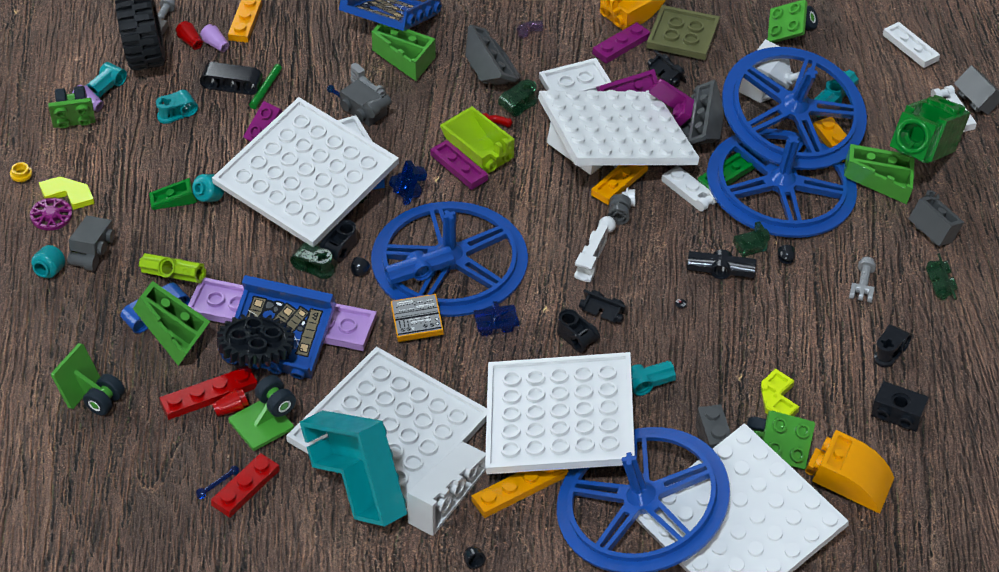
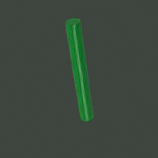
(265, 86)

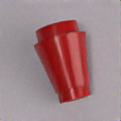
(188, 34)
(231, 403)

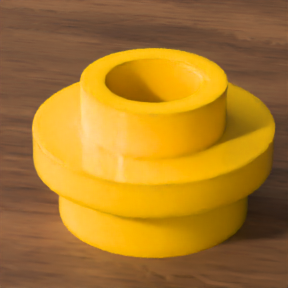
(20, 172)

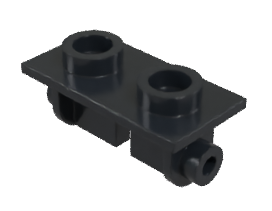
(661, 64)
(596, 301)

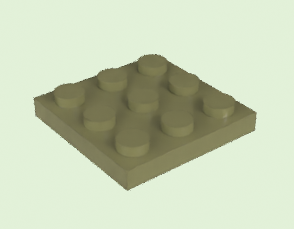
(683, 32)

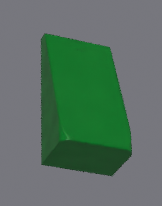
(173, 195)

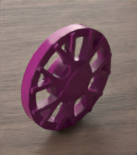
(51, 214)

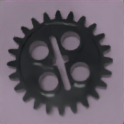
(255, 340)

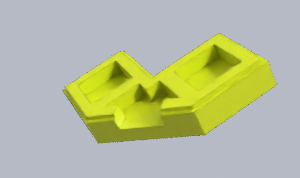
(59, 187)
(773, 391)

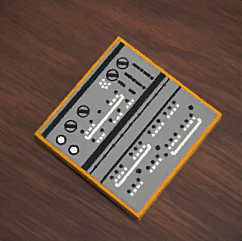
(417, 317)

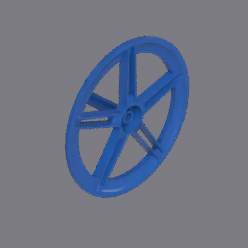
(795, 106)
(784, 182)
(498, 289)
(644, 497)

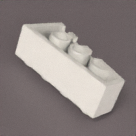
(444, 488)

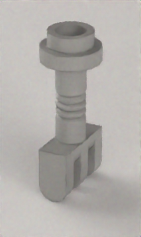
(166, 6)
(358, 73)
(866, 266)

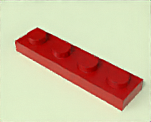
(206, 392)

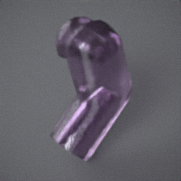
(529, 26)

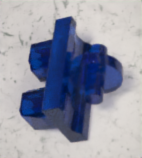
(406, 182)
(496, 318)

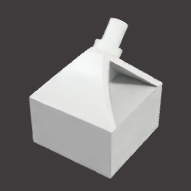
(775, 69)

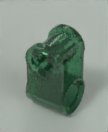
(519, 98)
(313, 261)

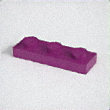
(621, 43)
(639, 82)
(459, 164)

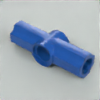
(419, 265)

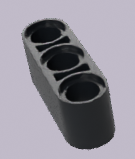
(231, 78)

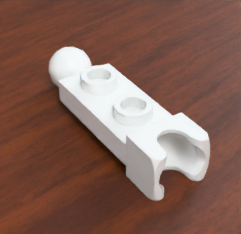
(588, 258)

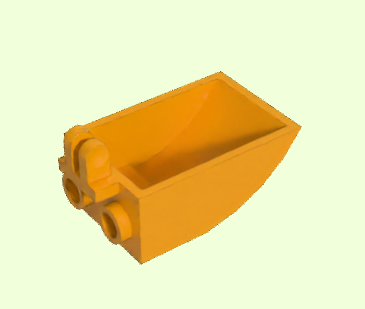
(627, 12)
(851, 470)

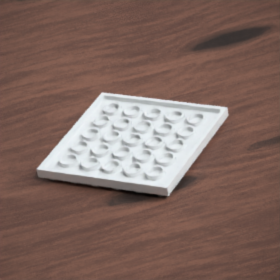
(617, 128)
(305, 171)
(418, 412)
(559, 413)
(771, 516)

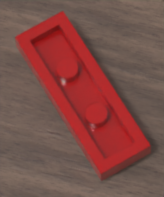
(245, 485)

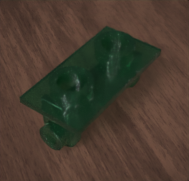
(940, 270)

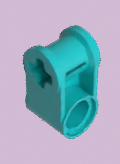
(176, 105)

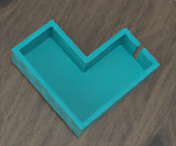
(363, 456)

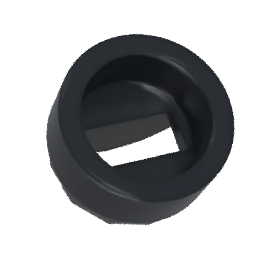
(786, 254)
(359, 266)
(474, 557)

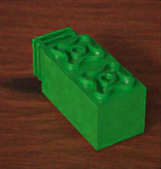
(930, 129)

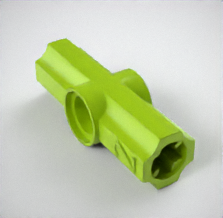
(181, 269)

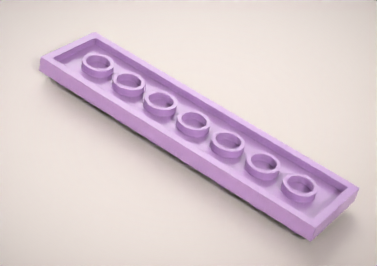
(220, 299)

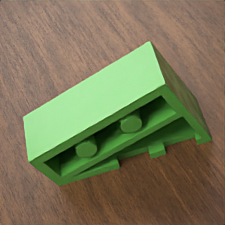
(404, 49)
(881, 171)
(170, 321)

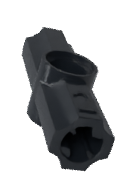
(721, 264)

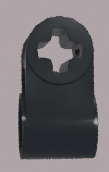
(341, 240)
(576, 330)
(891, 345)

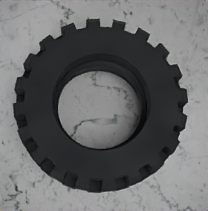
(140, 33)

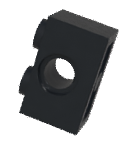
(899, 406)

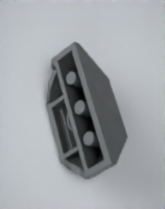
(489, 58)
(706, 115)

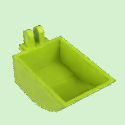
(479, 139)

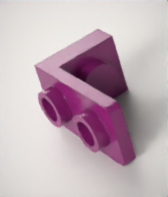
(676, 99)
(262, 119)

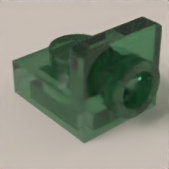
(753, 241)

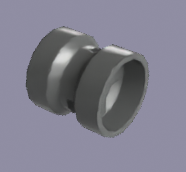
(619, 208)

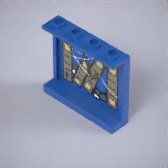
(393, 13)
(302, 309)

